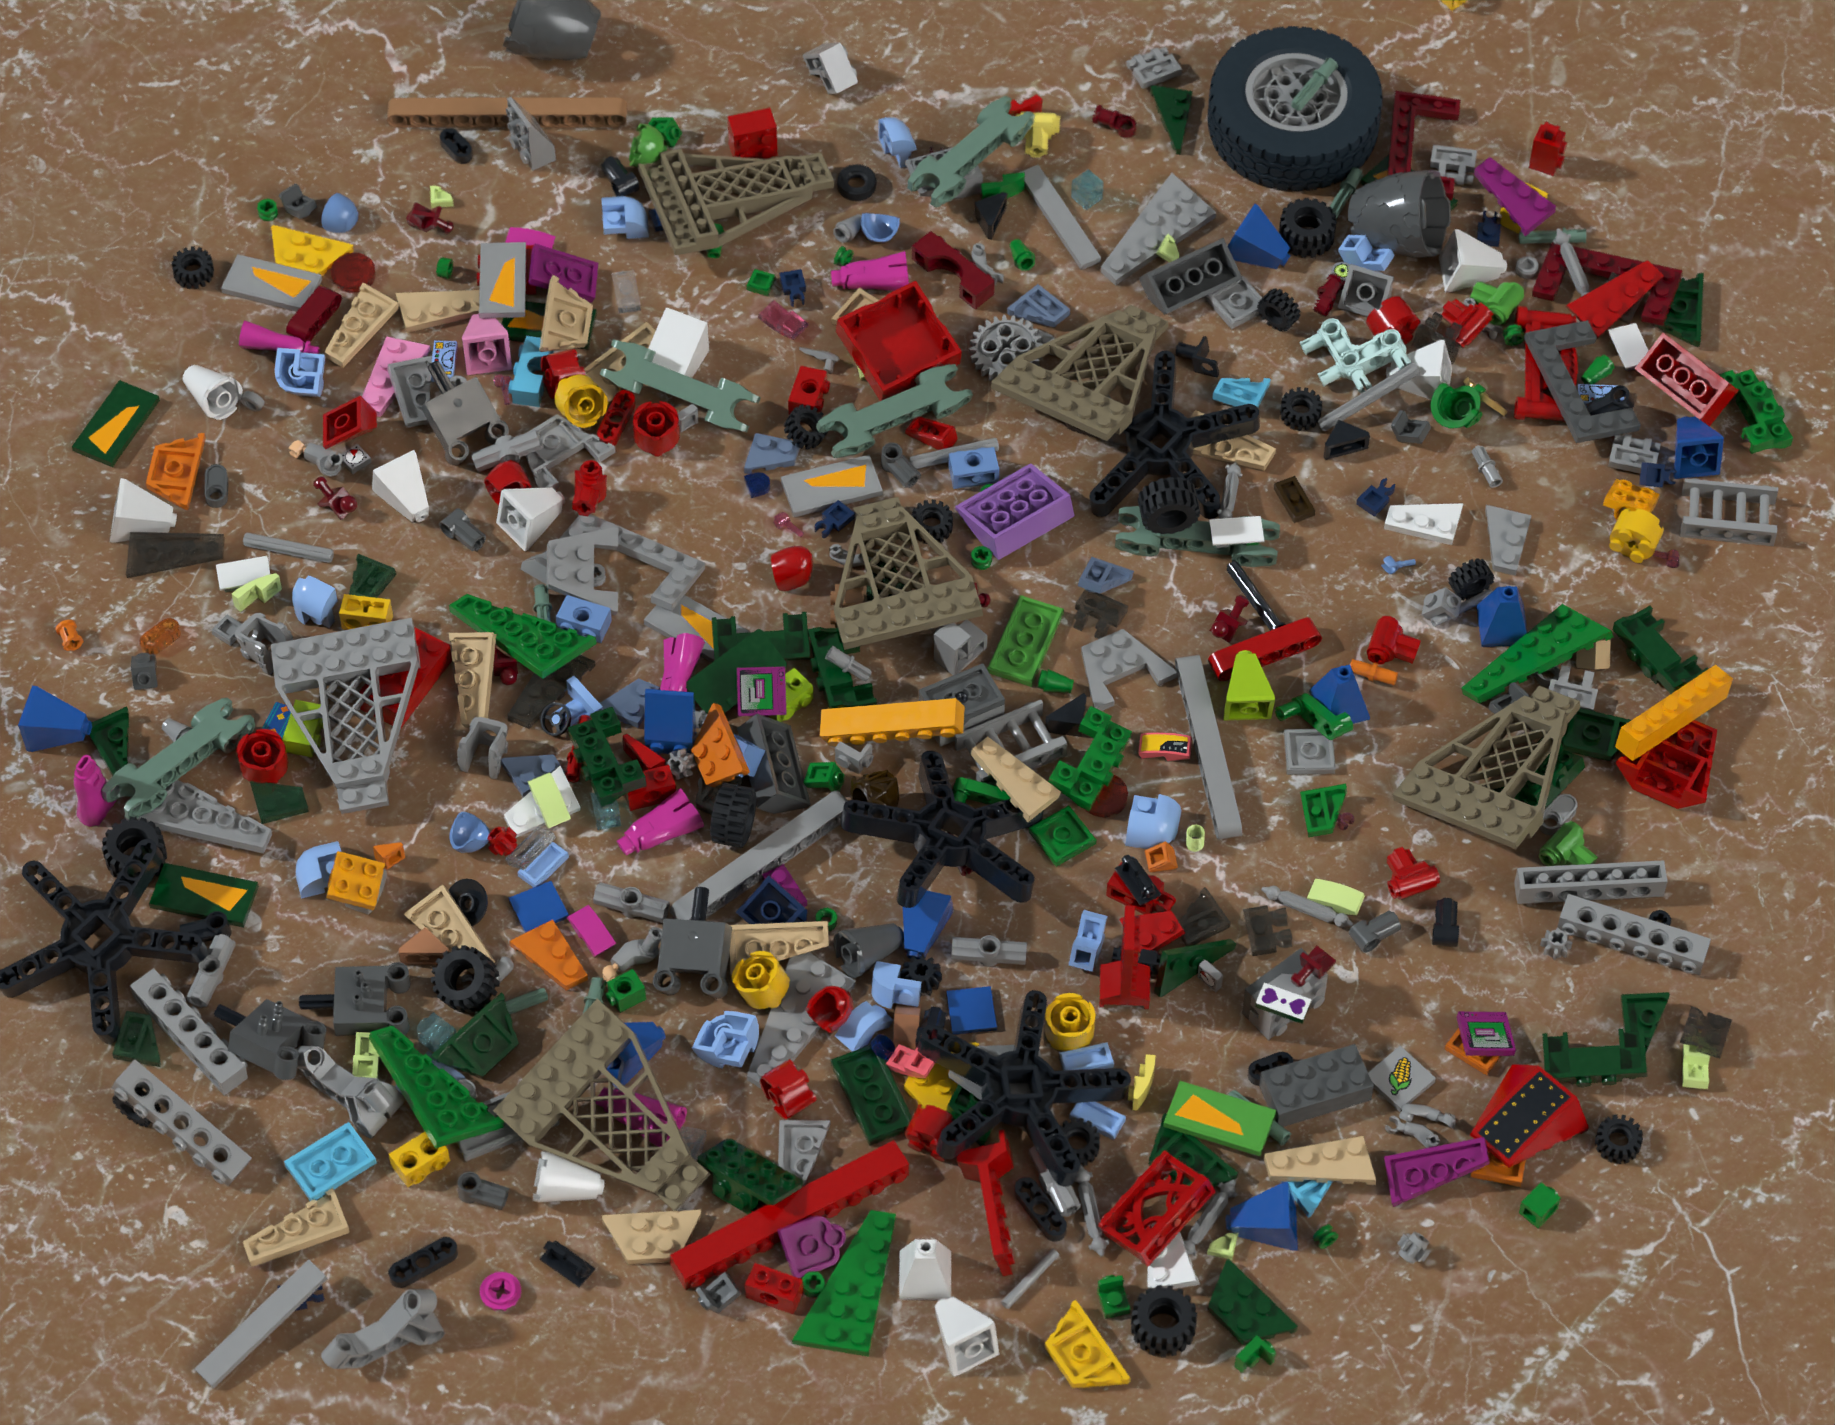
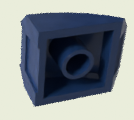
(772, 905)

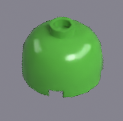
(646, 146)

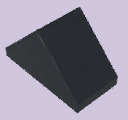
(990, 212)
(1345, 440)
(1068, 717)

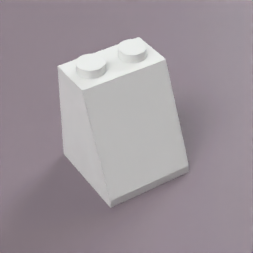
(680, 342)

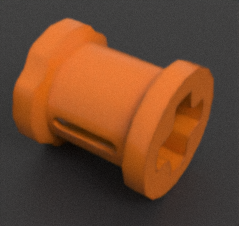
(69, 635)

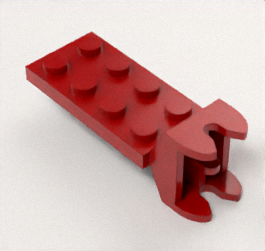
(1126, 980)
(986, 1166)

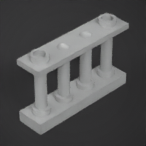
(1725, 530)
(1031, 756)

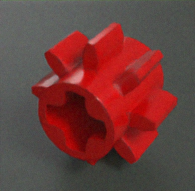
(502, 841)

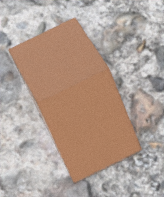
(422, 949)
(906, 1025)

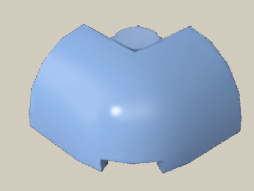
(896, 139)
(624, 216)
(300, 372)
(314, 601)
(1152, 821)
(314, 868)
(727, 1039)

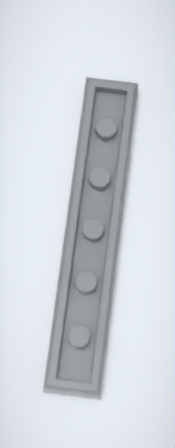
(1060, 218)
(261, 1323)

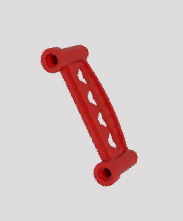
(1536, 403)

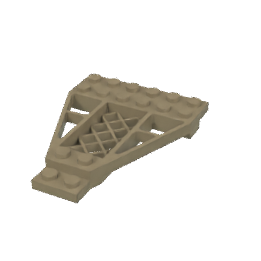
(690, 216)
(1075, 401)
(906, 609)
(1478, 806)
(567, 1073)

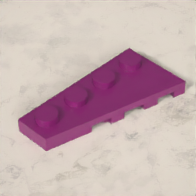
(1520, 200)
(1428, 1168)

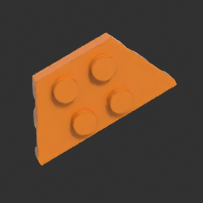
(175, 469)
(718, 750)

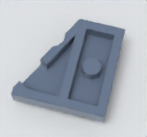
(770, 453)
(1103, 576)

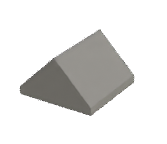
(1365, 290)

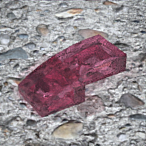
(784, 322)

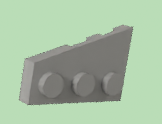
(412, 388)
(1507, 537)
(800, 1145)

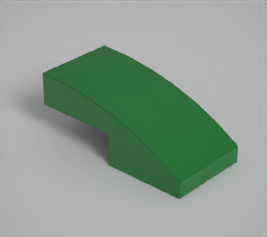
(1010, 184)

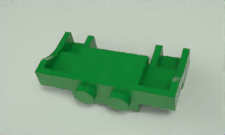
(1761, 412)
(1096, 767)

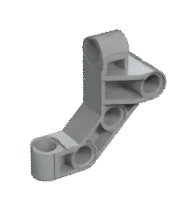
(366, 1098)
(405, 1322)

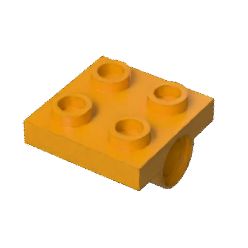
(1626, 495)
(355, 880)

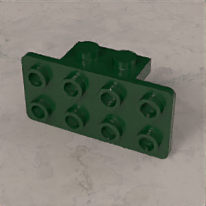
(719, 680)
(746, 1176)

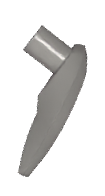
(827, 357)

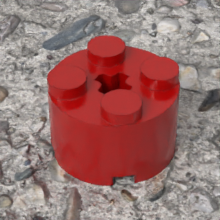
(1394, 315)
(559, 366)
(656, 427)
(262, 756)
(787, 1089)
(926, 1128)

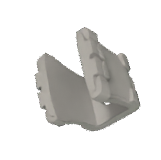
(252, 647)
(477, 735)

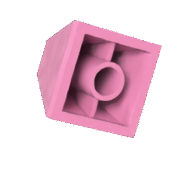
(486, 346)

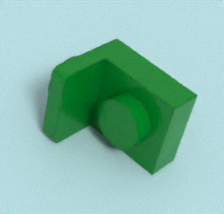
(668, 129)
(824, 776)
(1113, 1296)
(1252, 1352)

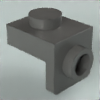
(297, 203)
(1409, 430)
(144, 671)
(1514, 693)
(718, 1293)

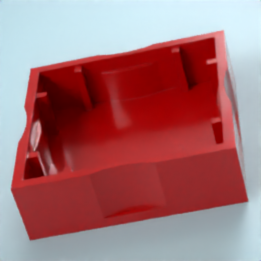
(897, 340)

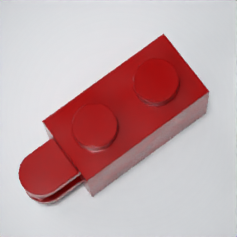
(1548, 149)
(1119, 892)

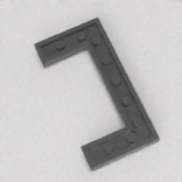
(1544, 348)

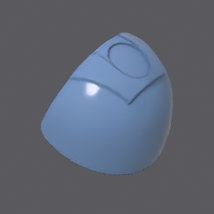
(339, 214)
(879, 226)
(468, 833)

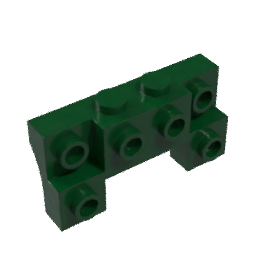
(790, 642)
(1653, 653)
(834, 683)
(598, 761)
(1566, 770)
(1598, 1063)

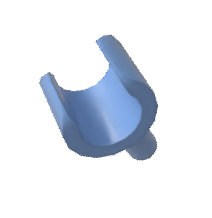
(1392, 566)

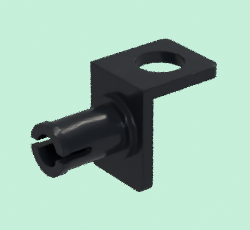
(1198, 355)

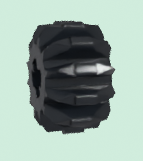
(924, 972)

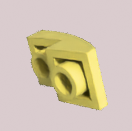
(1142, 1082)

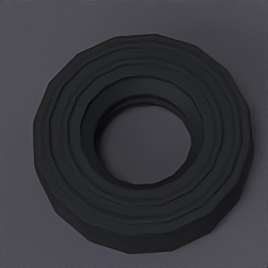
(856, 171)

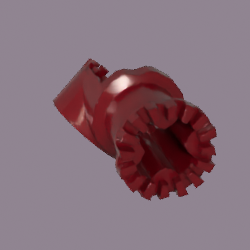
(1115, 120)
(1327, 294)

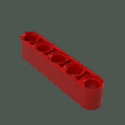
(1268, 647)

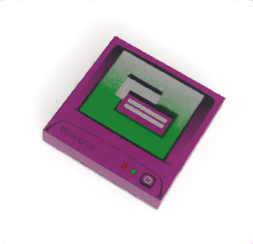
(761, 691)
(1486, 1033)

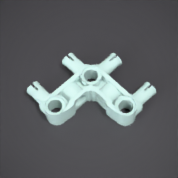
(1352, 360)

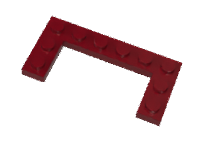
(1405, 108)
(1604, 264)

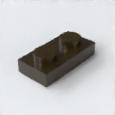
(1294, 499)

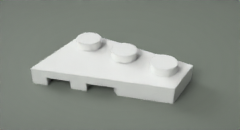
(1425, 521)
(526, 814)
(1172, 1267)

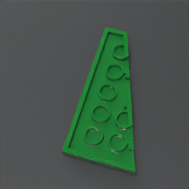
(524, 637)
(1537, 651)
(432, 1093)
(850, 1300)

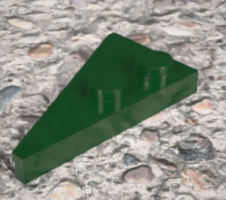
(1174, 111)
(111, 739)
(1183, 963)
(1643, 1011)

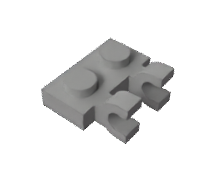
(1583, 693)

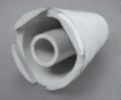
(213, 391)
(565, 1181)

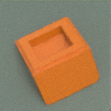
(389, 854)
(1161, 857)

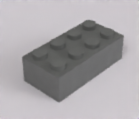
(1316, 1085)

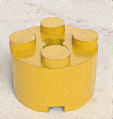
(580, 400)
(1636, 534)
(761, 980)
(1069, 1022)

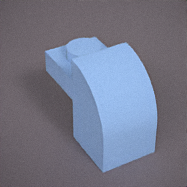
(1359, 252)
(1088, 941)
(890, 988)
(862, 1025)

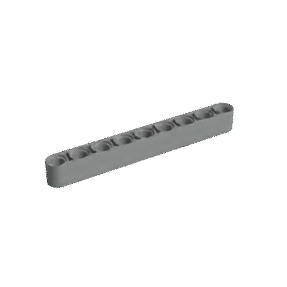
(1208, 747)
(766, 855)

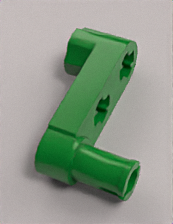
(1316, 715)
(977, 791)

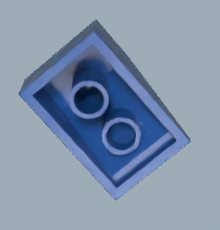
(669, 721)

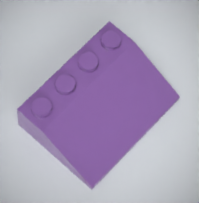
(1016, 510)

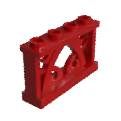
(1152, 1185)

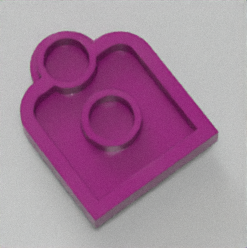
(811, 1244)

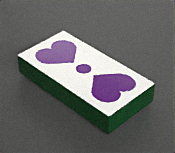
(1283, 1003)

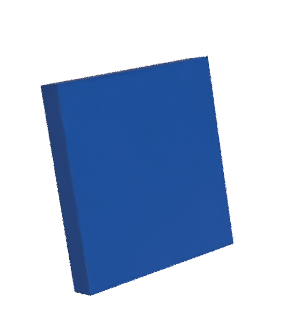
(538, 906)
(971, 1010)

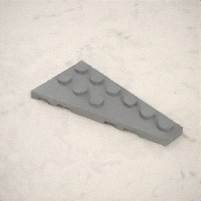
(1171, 211)
(200, 816)
(789, 1025)

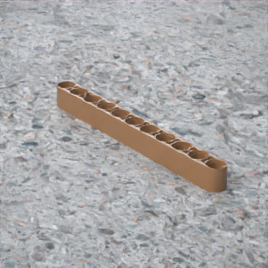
(492, 112)

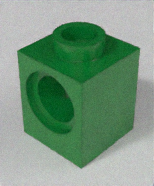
(630, 982)
(1540, 1205)

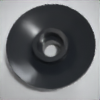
(466, 891)

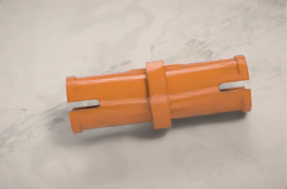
(1374, 672)

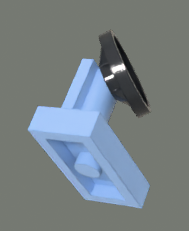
(568, 715)

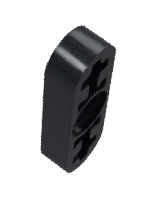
(1040, 1220)
(403, 1264)

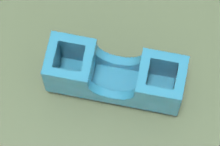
(526, 386)

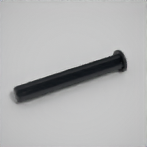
(1254, 596)

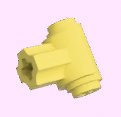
(1037, 137)

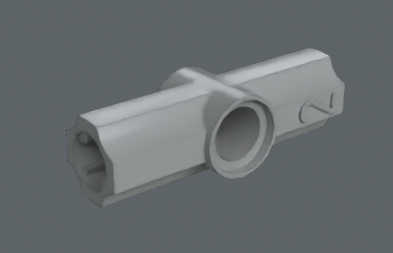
(507, 449)
(618, 899)
(1003, 951)
(206, 982)
(1062, 1197)

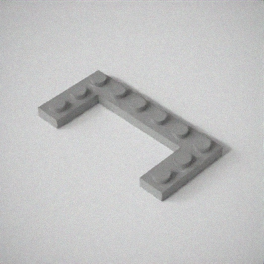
(682, 568)

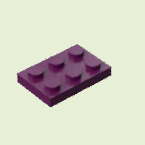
(570, 269)

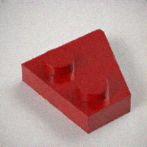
(1157, 930)

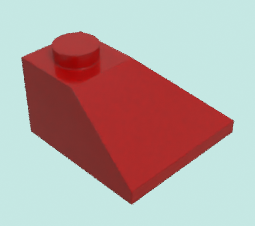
(348, 422)

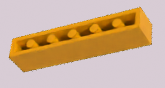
(1673, 712)
(892, 721)

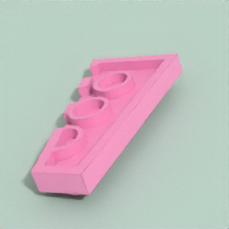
(379, 389)

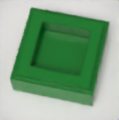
(761, 282)

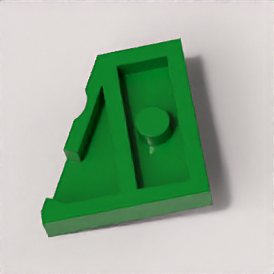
(1322, 808)

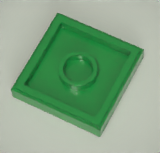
(1062, 836)

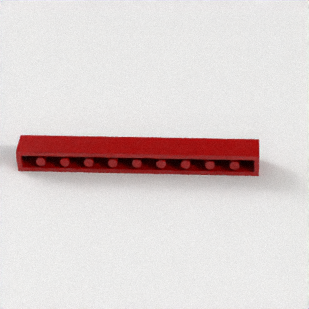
(758, 1230)

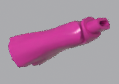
(880, 273)
(259, 338)
(680, 660)
(88, 787)
(667, 821)
(637, 1123)

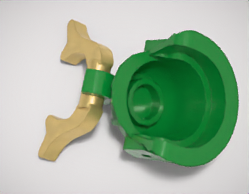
(1461, 405)

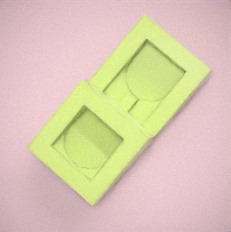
(261, 588)
(549, 800)
(1338, 896)
(366, 1059)
(1694, 1068)

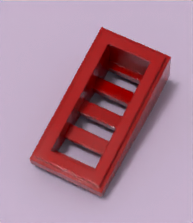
(946, 433)
(646, 757)

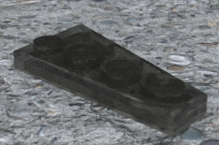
(166, 551)
(544, 691)

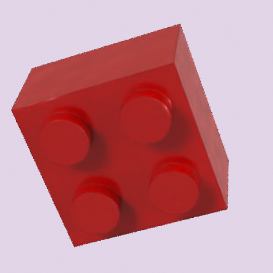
(753, 134)

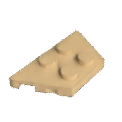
(565, 319)
(651, 1235)

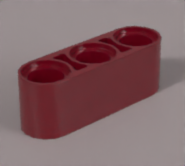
(314, 313)

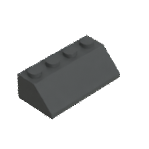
(1191, 277)
(779, 774)

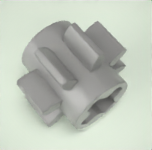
(681, 763)
(1556, 943)
(1413, 1247)

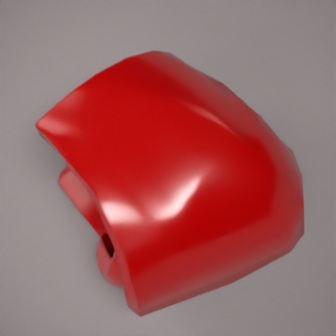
(505, 476)
(792, 567)
(830, 1007)

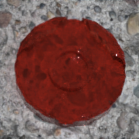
(351, 271)
(1110, 799)

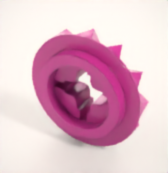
(494, 1283)

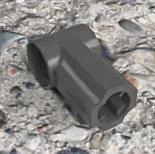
(899, 465)
(459, 526)
(1369, 934)
(484, 1191)

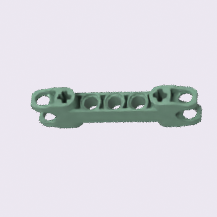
(948, 172)
(718, 400)
(861, 425)
(1194, 539)
(149, 781)

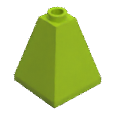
(1248, 691)

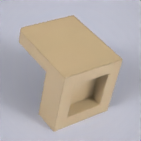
(1596, 657)

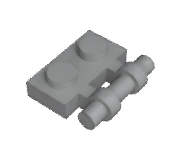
(1157, 70)
(1454, 159)
(1631, 458)

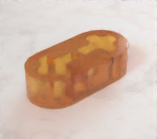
(160, 636)

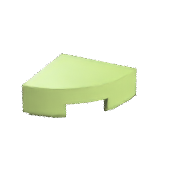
(440, 197)
(1168, 249)
(1223, 1246)

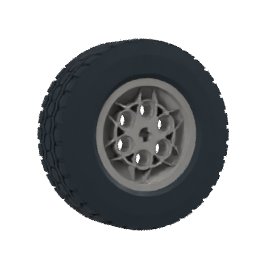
(1272, 141)

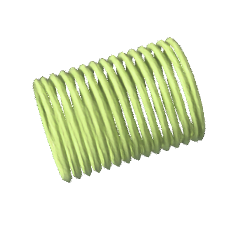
(1195, 831)

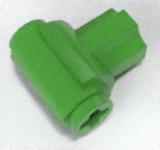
(1499, 300)
(1566, 847)

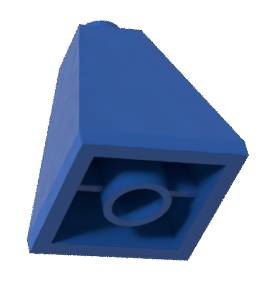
(1258, 242)
(1696, 449)
(1501, 617)
(1341, 694)
(51, 722)
(925, 922)
(628, 1061)
(1267, 1218)

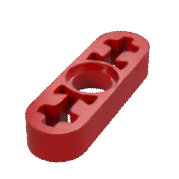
(615, 409)

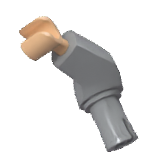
(325, 459)
(633, 953)

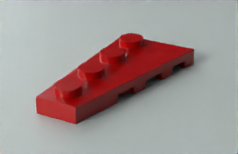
(1613, 299)

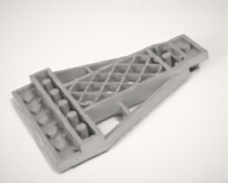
(341, 659)

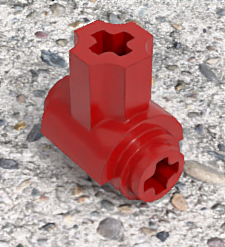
(1472, 319)
(589, 488)
(1391, 643)
(1408, 875)

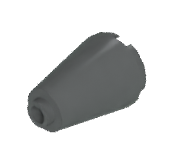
(866, 945)

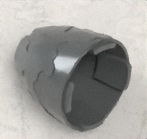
(552, 29)
(1403, 213)

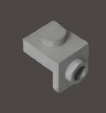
(1441, 602)
(853, 759)

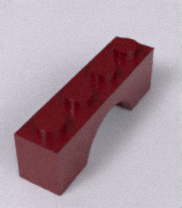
(934, 253)

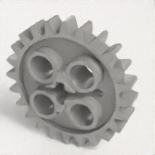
(990, 338)

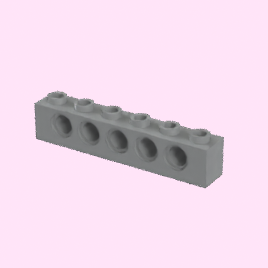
(1591, 881)
(1628, 924)
(224, 1076)
(177, 1109)

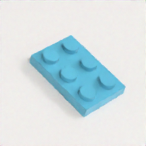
(330, 1162)

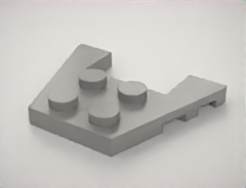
(561, 441)
(572, 566)
(1116, 658)

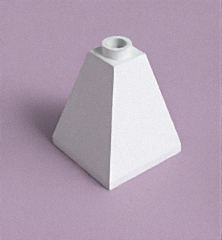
(1468, 261)
(1433, 366)
(402, 486)
(139, 512)
(528, 513)
(925, 1271)
(966, 1335)

